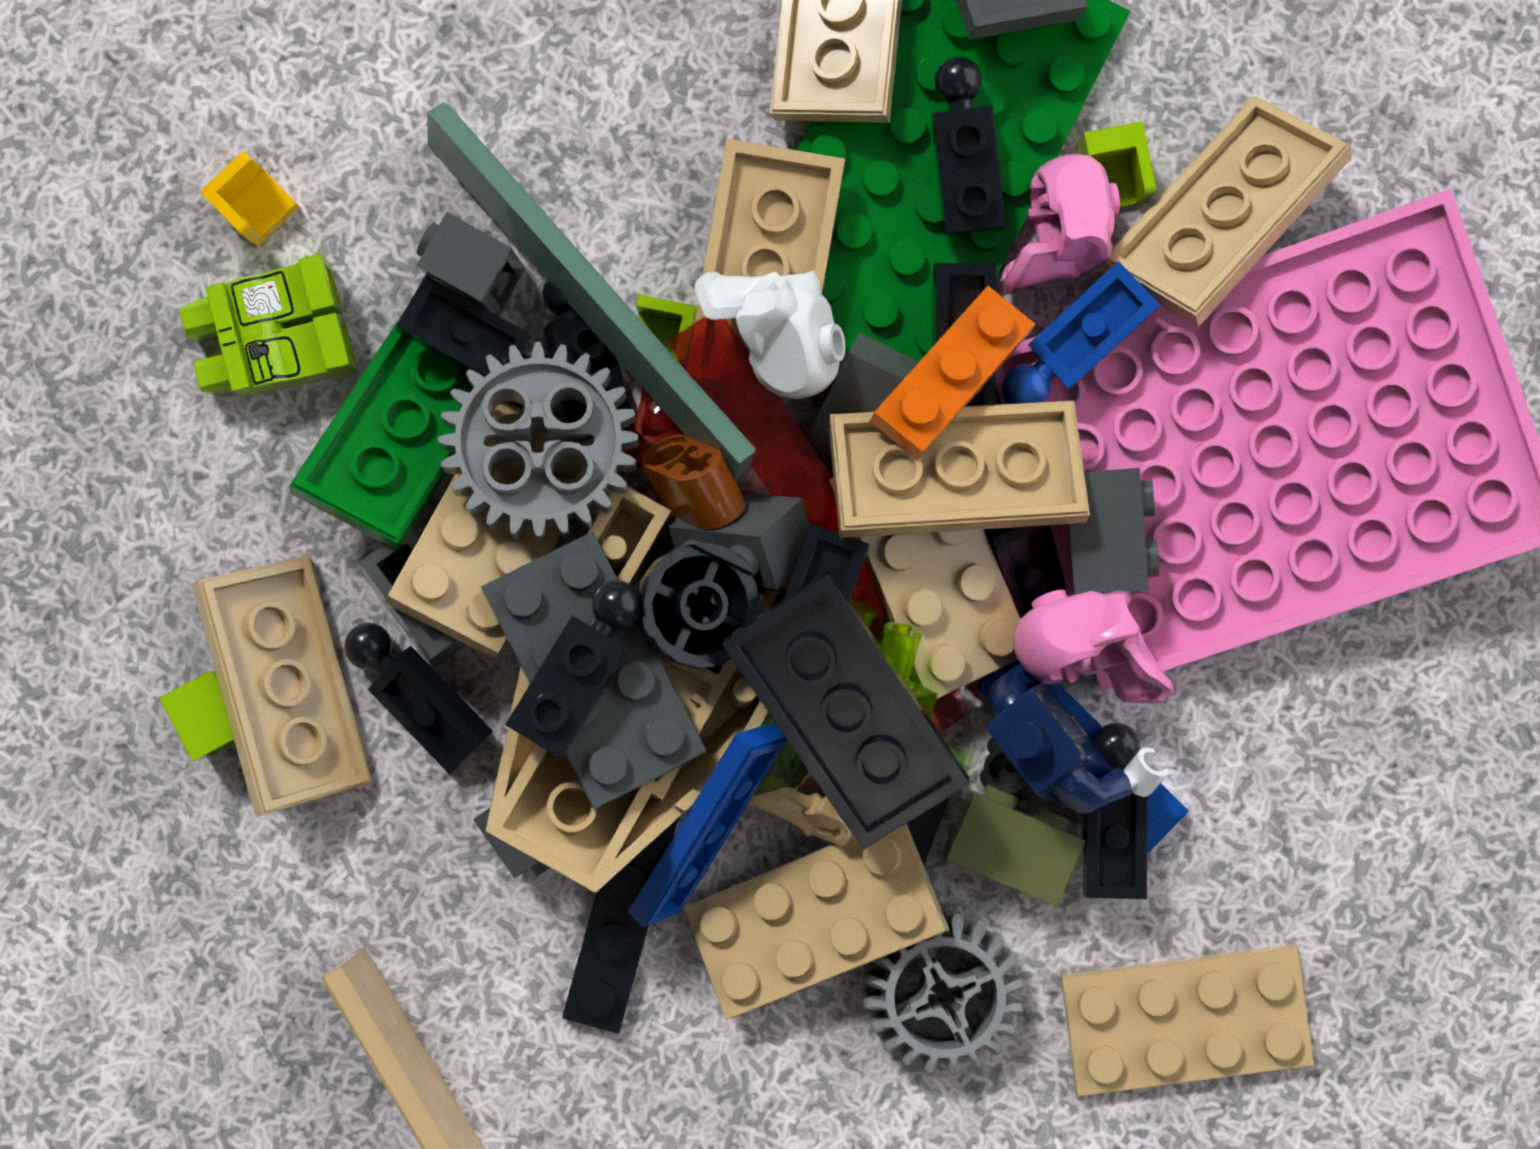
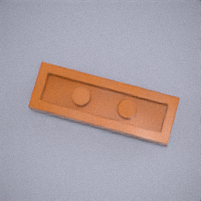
(952, 372)

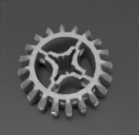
(965, 1040)

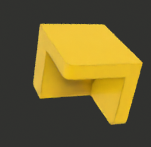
(249, 199)

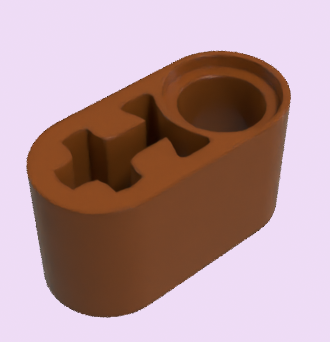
(693, 482)

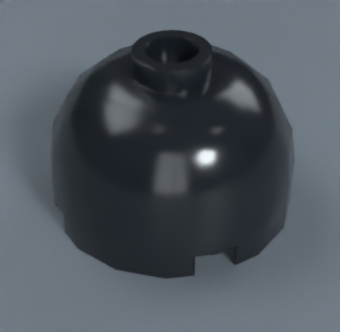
(695, 601)

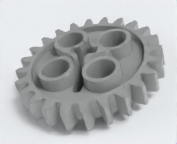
(540, 387)

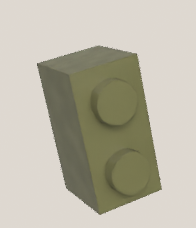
(1014, 846)

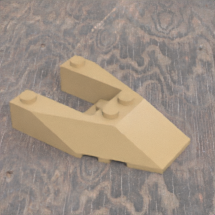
(537, 795)

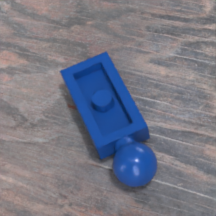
(1081, 336)

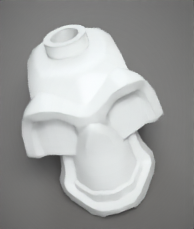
(784, 326)

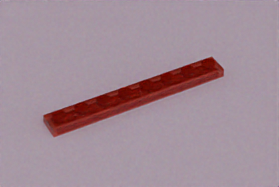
(784, 458)

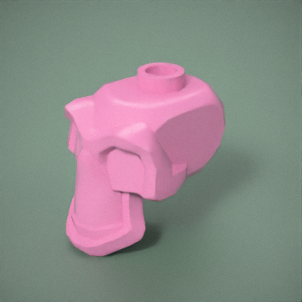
(1072, 220)
(1086, 637)

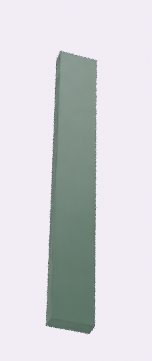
(585, 289)

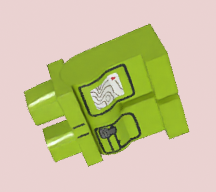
(271, 330)

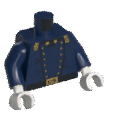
(1056, 751)

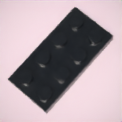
(846, 710)

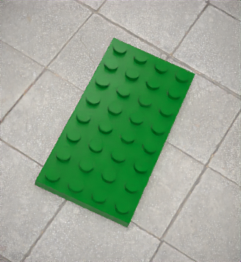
(889, 190)

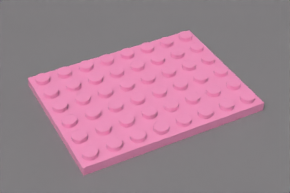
(1315, 435)

